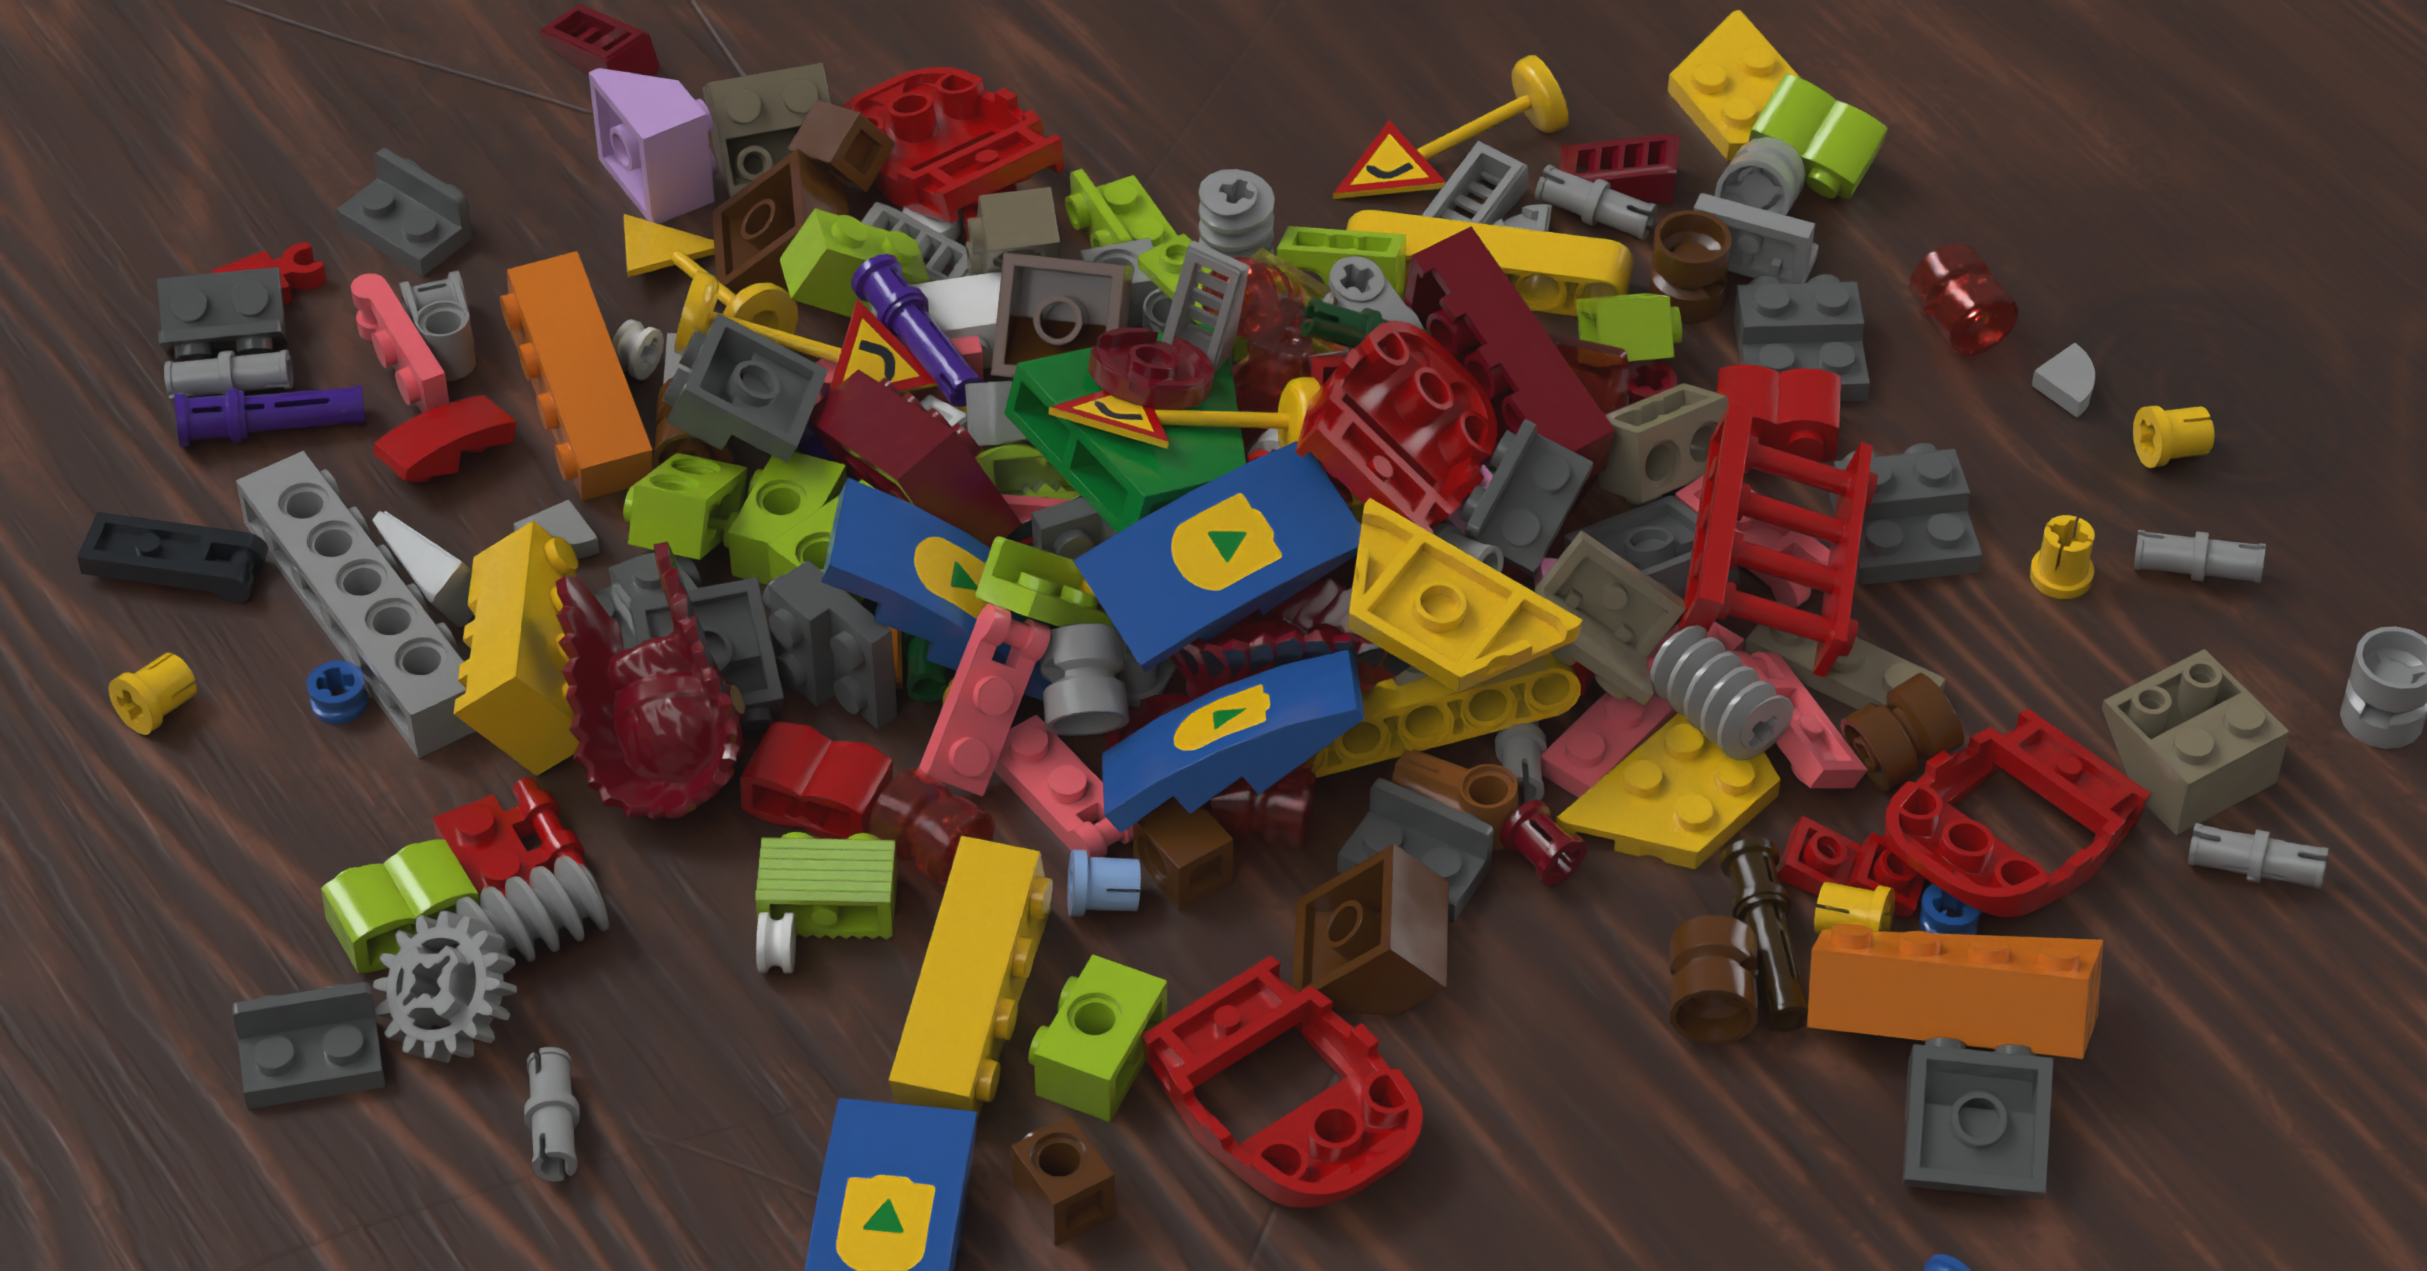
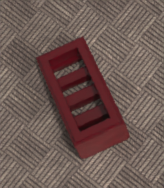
(604, 45)
(1638, 165)

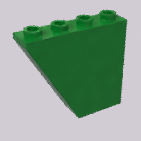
(1110, 471)

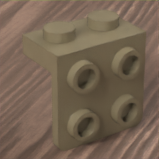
(1620, 612)

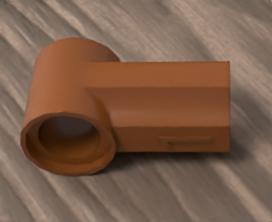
(1483, 791)

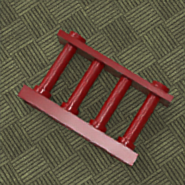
(1720, 547)

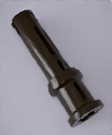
(1764, 908)

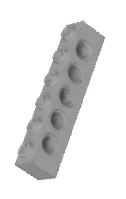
(358, 598)

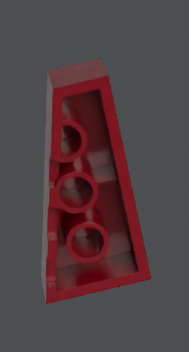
(1496, 337)
(911, 455)

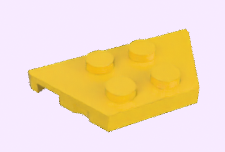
(1728, 82)
(1445, 606)
(1674, 797)

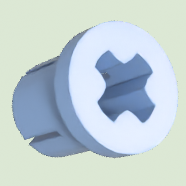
(1102, 884)

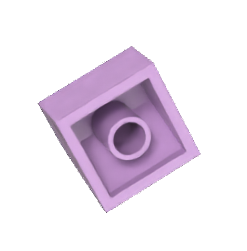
(654, 142)

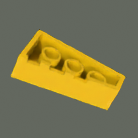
(515, 654)
(972, 977)

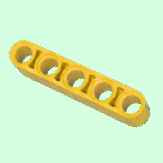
(1542, 266)
(1434, 715)

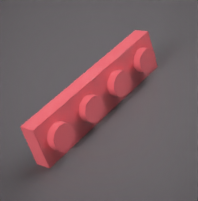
(1613, 729)

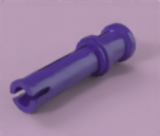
(906, 315)
(237, 414)

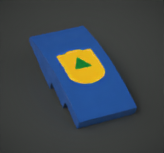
(1221, 554)
(915, 571)
(1238, 730)
(892, 1188)

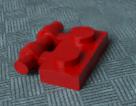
(489, 838)

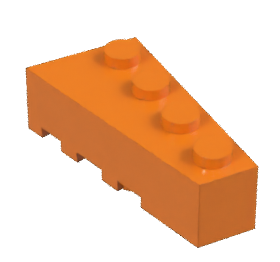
(576, 376)
(1957, 987)

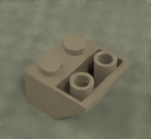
(759, 118)
(2195, 740)

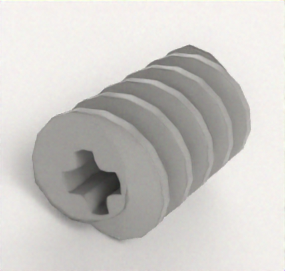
(1236, 213)
(1719, 694)
(539, 908)

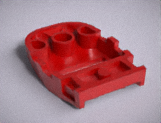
(953, 140)
(1402, 424)
(1965, 854)
(1322, 1147)

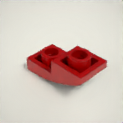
(434, 440)
(1822, 856)

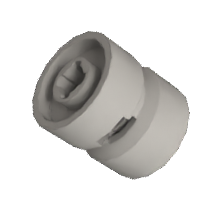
(1764, 176)
(1084, 685)
(2387, 688)

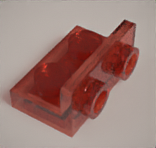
(1277, 355)

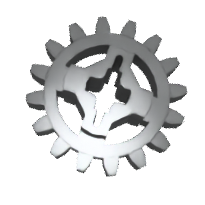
(444, 986)

